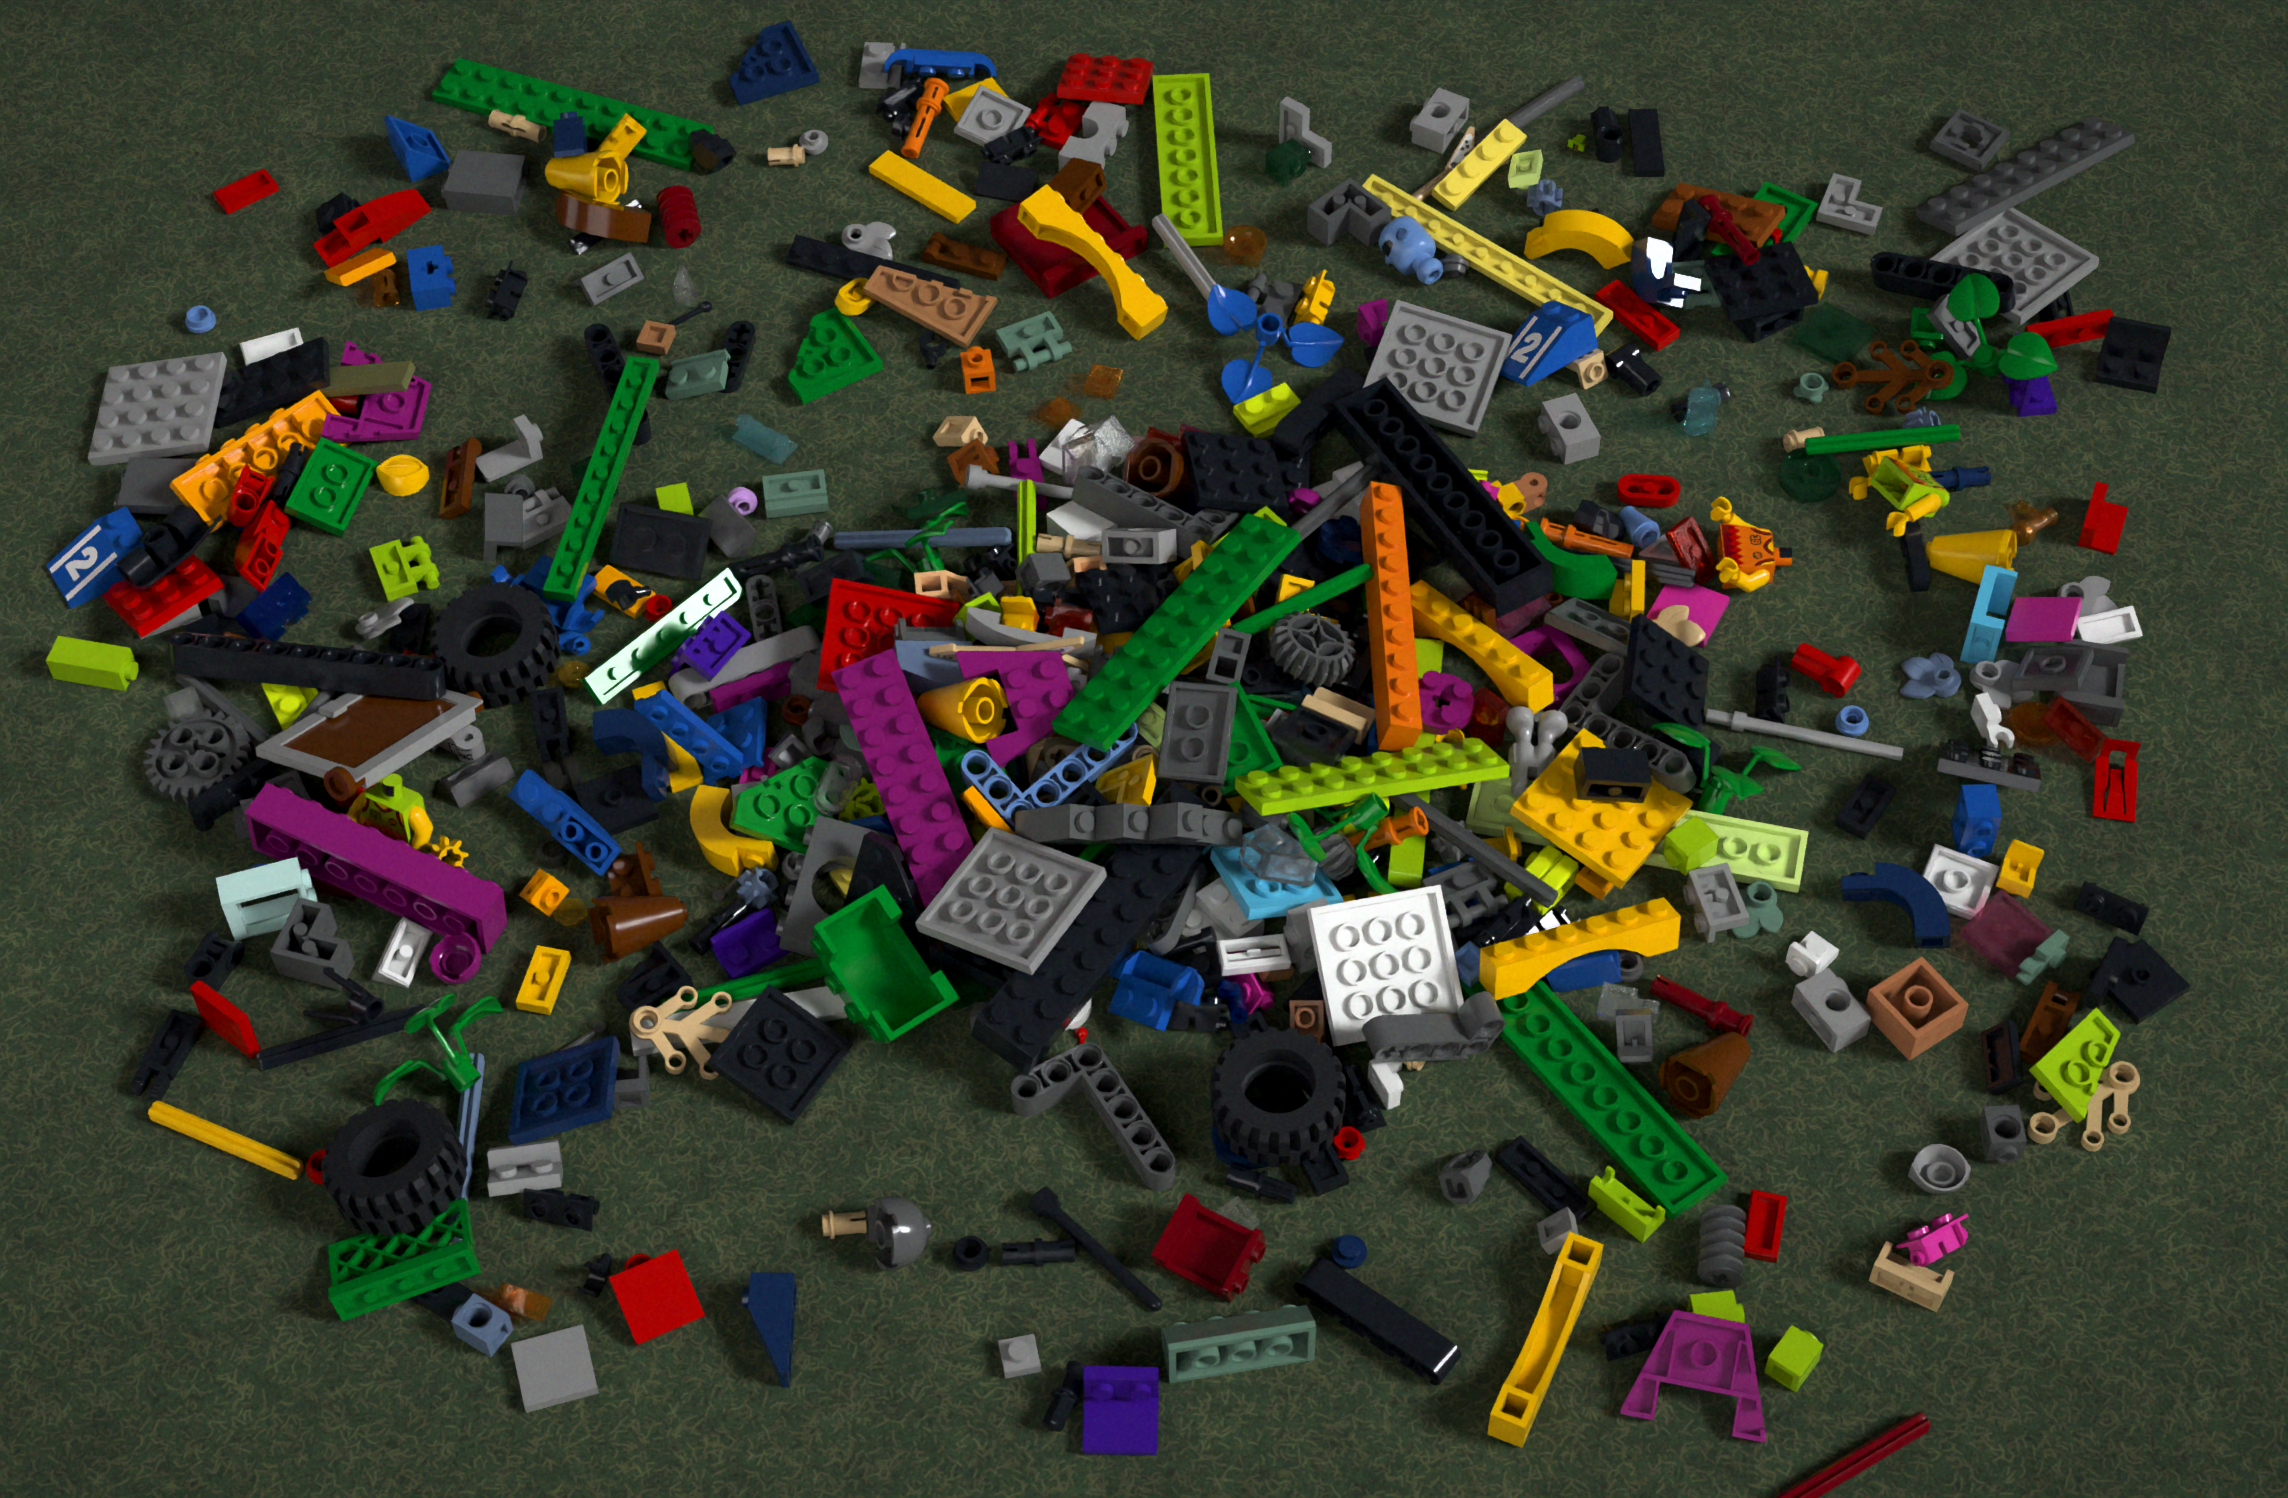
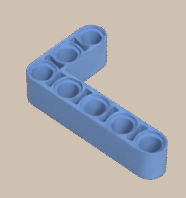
(1051, 782)

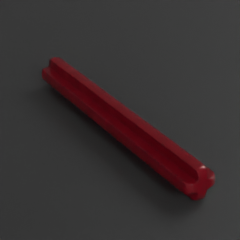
(1860, 1458)

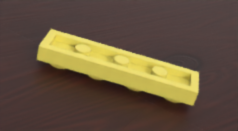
(1479, 165)

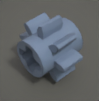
(1544, 197)
(1921, 418)
(758, 888)

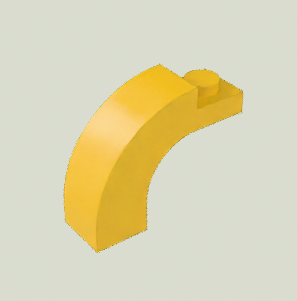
(1583, 231)
(725, 851)

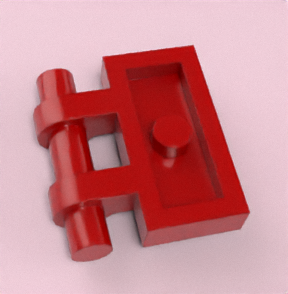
(1065, 120)

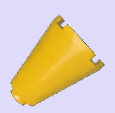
(591, 174)
(1968, 553)
(966, 709)

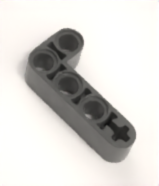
(1436, 1035)

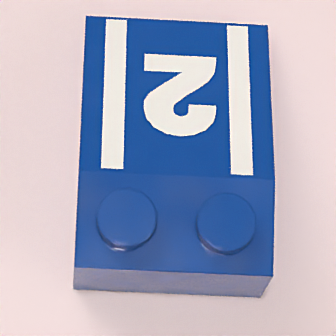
(1548, 342)
(87, 564)

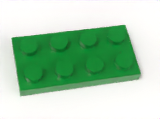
(1797, 215)

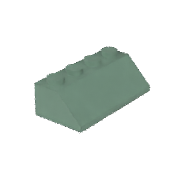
(1238, 1343)

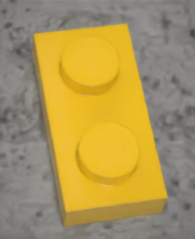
(543, 980)

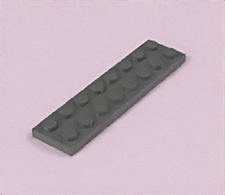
(2024, 176)

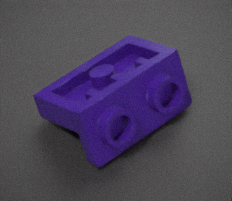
(748, 945)

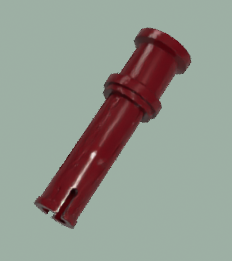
(1745, 249)
(1715, 1014)

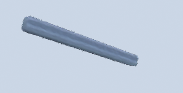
(896, 538)
(467, 1128)

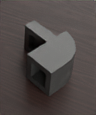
(1228, 657)

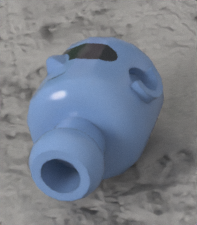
(1410, 249)

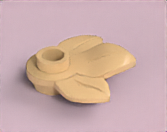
(1675, 622)

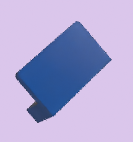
(1586, 971)

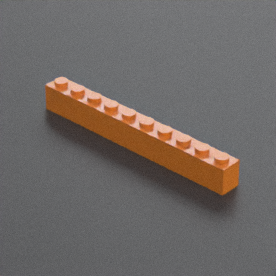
(1390, 618)

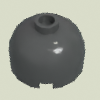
(898, 1226)

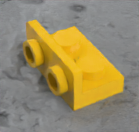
(1629, 593)

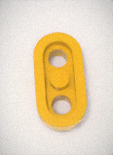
(852, 299)

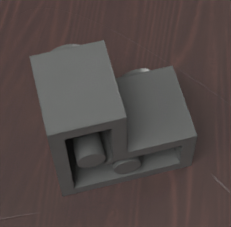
(1347, 210)
(309, 946)

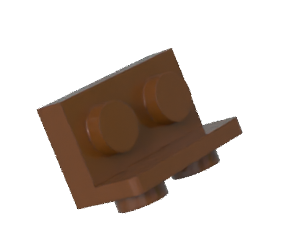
(631, 874)

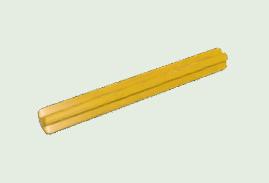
(226, 1140)

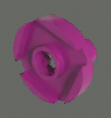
(1455, 692)

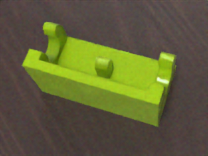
(1625, 1206)

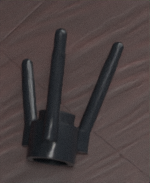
(361, 1003)

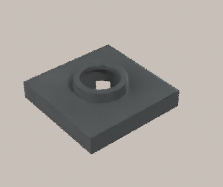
(1968, 126)

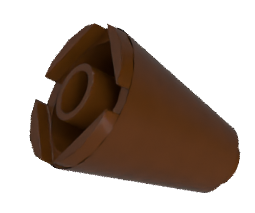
(1158, 470)
(633, 922)
(1704, 1073)

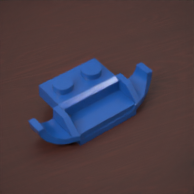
(939, 61)
(564, 614)
(1151, 987)

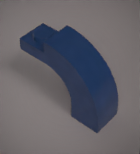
(1653, 274)
(629, 731)
(1908, 891)

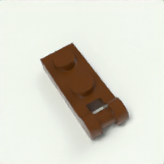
(964, 257)
(459, 479)
(2048, 1021)

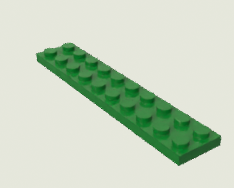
(488, 88)
(1175, 632)
(1606, 1099)

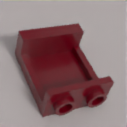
(1208, 1249)

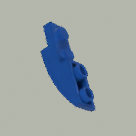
(566, 821)

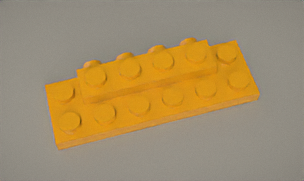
(264, 447)

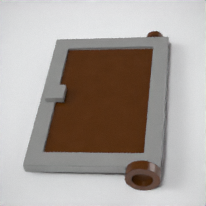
(368, 736)

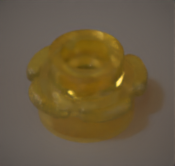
(570, 680)
(572, 918)

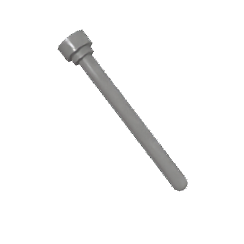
(978, 478)

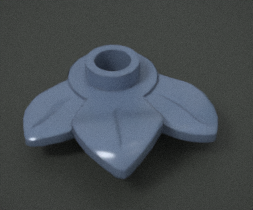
(1930, 676)

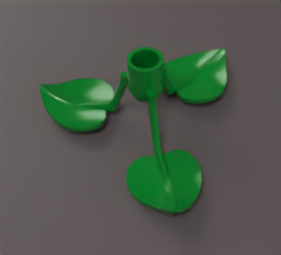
(2026, 355)
(932, 561)
(1721, 788)
(1362, 815)
(457, 1066)

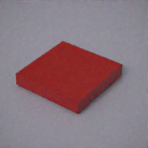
(225, 1018)
(656, 1297)

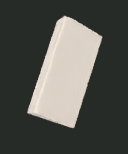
(402, 953)

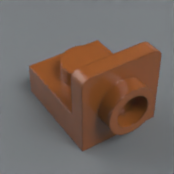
(975, 454)

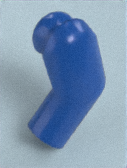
(574, 642)
(875, 823)

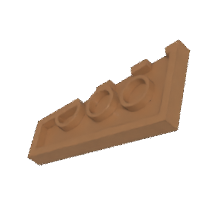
(945, 310)

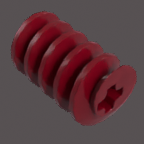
(678, 216)

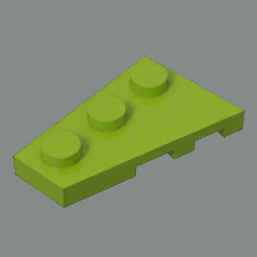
(2076, 1062)

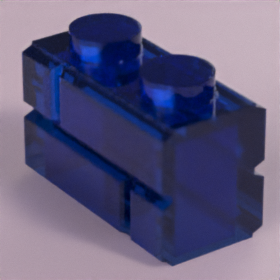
(275, 608)

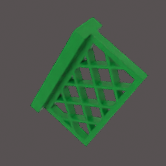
(409, 1274)

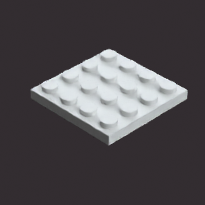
(1384, 959)

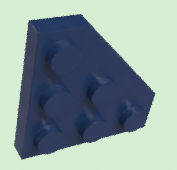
(773, 66)

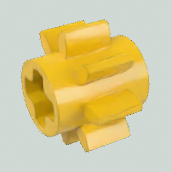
(440, 850)

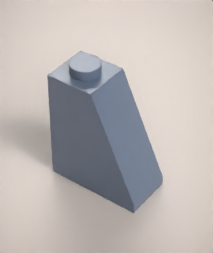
(925, 671)

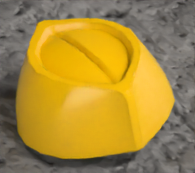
(402, 475)

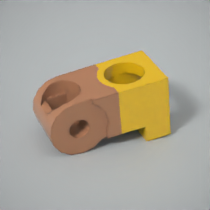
(1522, 494)

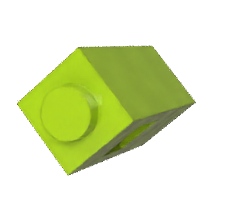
(92, 663)

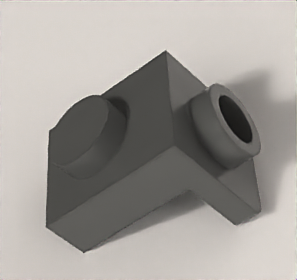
(1634, 1036)

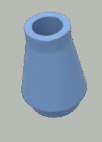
(1639, 527)

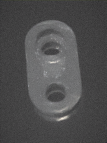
(837, 787)

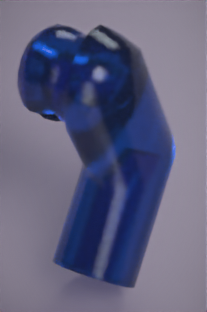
(1236, 1002)

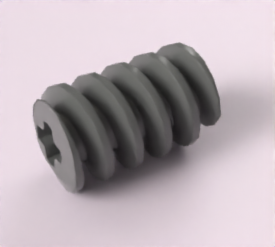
(1721, 1246)

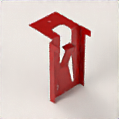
(2114, 805)

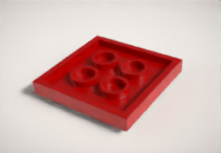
(1105, 79)
(164, 599)

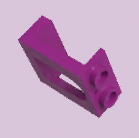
(1547, 639)

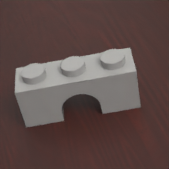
(1102, 126)

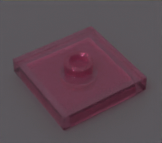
(2005, 933)

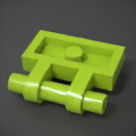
(395, 572)

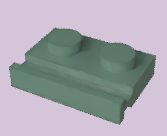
(698, 375)
(795, 493)

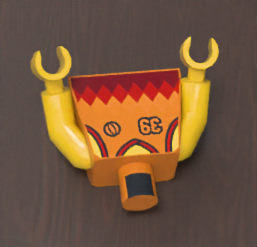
(1745, 550)

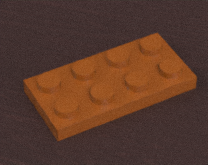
(1752, 216)

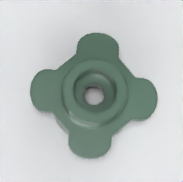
(1811, 387)

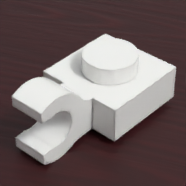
(1987, 719)

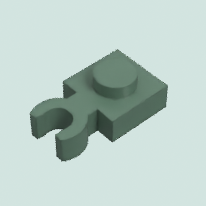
(2048, 954)

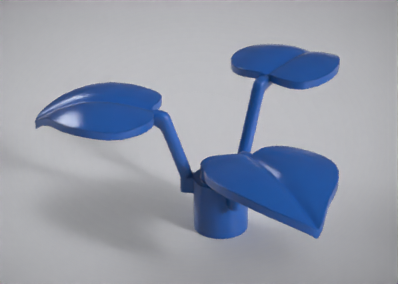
(1234, 310)

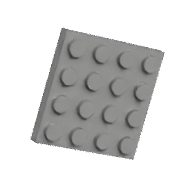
(2026, 251)
(1440, 365)
(158, 409)
(1011, 900)

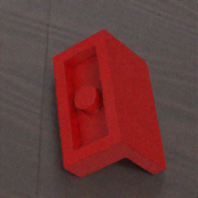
(2102, 522)

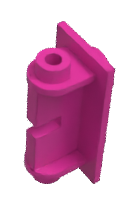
(1254, 990)
(1925, 1242)

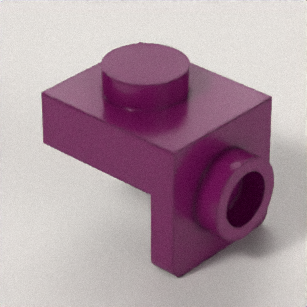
(1369, 321)

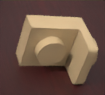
(1590, 368)
(959, 431)

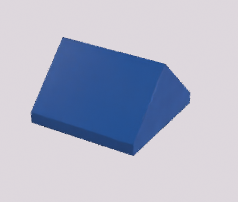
(416, 148)

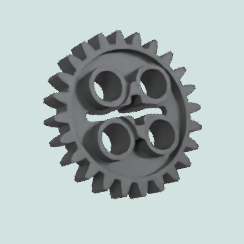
(196, 755)

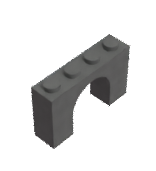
(830, 847)

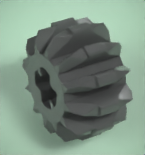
(1339, 853)

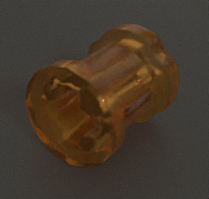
(389, 289)

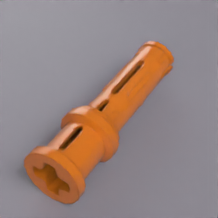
(913, 144)
(1571, 538)
(1395, 830)

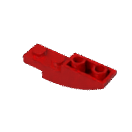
(372, 220)
(260, 545)

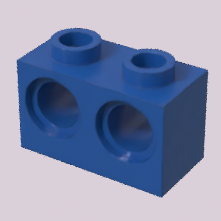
(1976, 819)

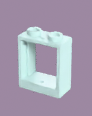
(258, 883)

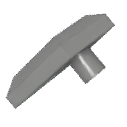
(1659, 552)

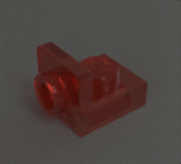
(1066, 616)

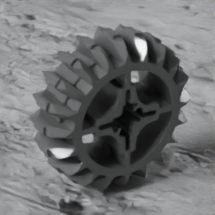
(1312, 648)

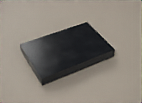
(660, 541)

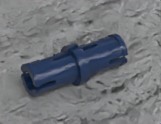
(1960, 477)

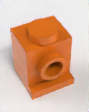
(977, 364)

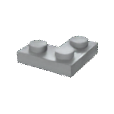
(1295, 124)
(1842, 209)

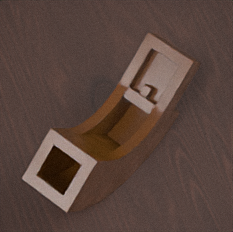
(602, 218)

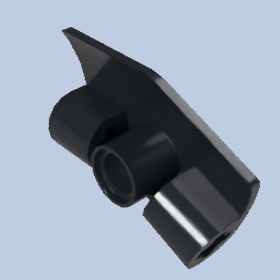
(165, 547)

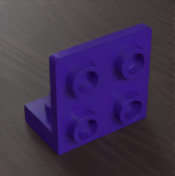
(2031, 396)
(711, 646)
(1121, 1410)

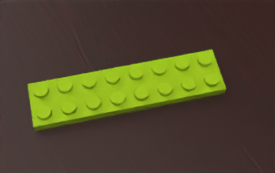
(1187, 157)
(1382, 773)

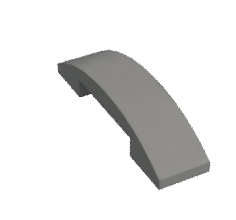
(987, 628)

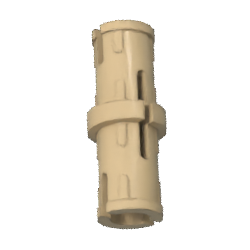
(517, 126)
(1067, 546)

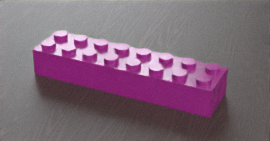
(905, 770)
(376, 866)

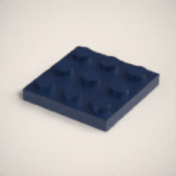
(564, 1090)

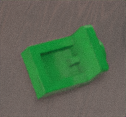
(1923, 330)

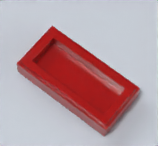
(246, 191)
(1764, 1225)

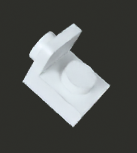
(1810, 955)
(1386, 1081)

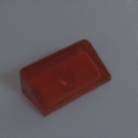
(2073, 728)

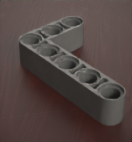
(1135, 508)
(1594, 701)
(1107, 1105)

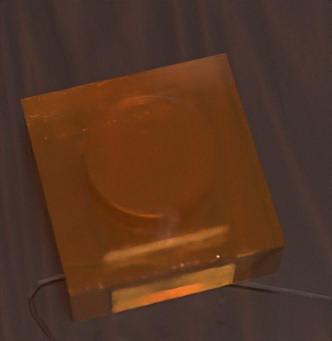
(1103, 381)
(1060, 412)

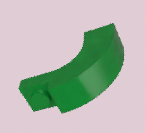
(1572, 573)

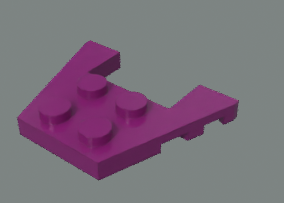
(383, 414)
(1035, 691)
(1704, 1356)

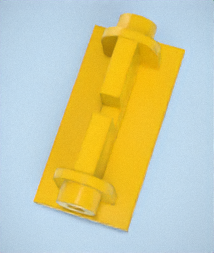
(623, 137)
(1316, 292)
(1912, 456)

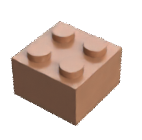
(1916, 1008)

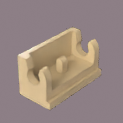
(1908, 1280)

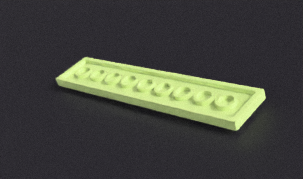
(1749, 847)

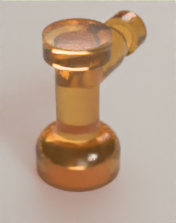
(2027, 530)

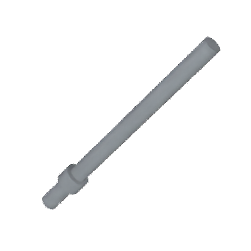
(1740, 721)

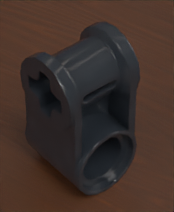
(213, 960)

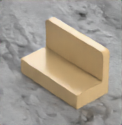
(1341, 710)

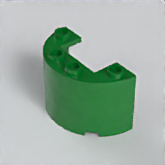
(878, 968)

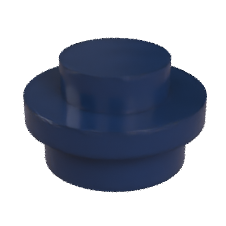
(1348, 1251)

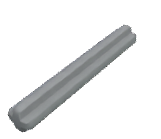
(1183, 254)

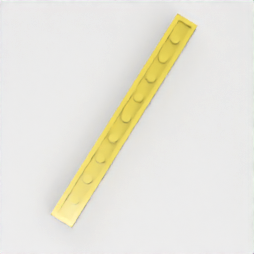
(1487, 256)

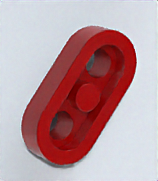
(1648, 490)

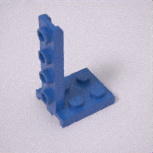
(723, 745)

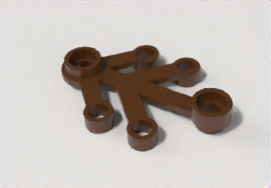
(1897, 377)

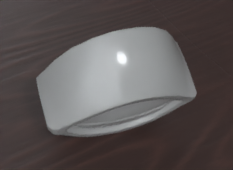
(1939, 1169)

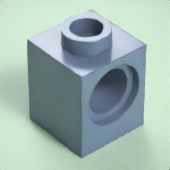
(488, 1336)

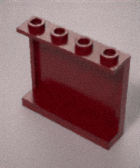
(1056, 266)

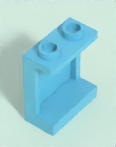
(1984, 630)

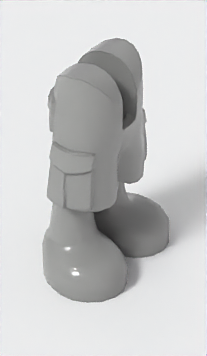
(1523, 756)

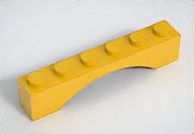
(1053, 220)
(1514, 672)
(1520, 962)
(1547, 1339)

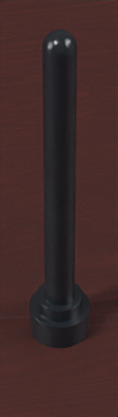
(1046, 1205)

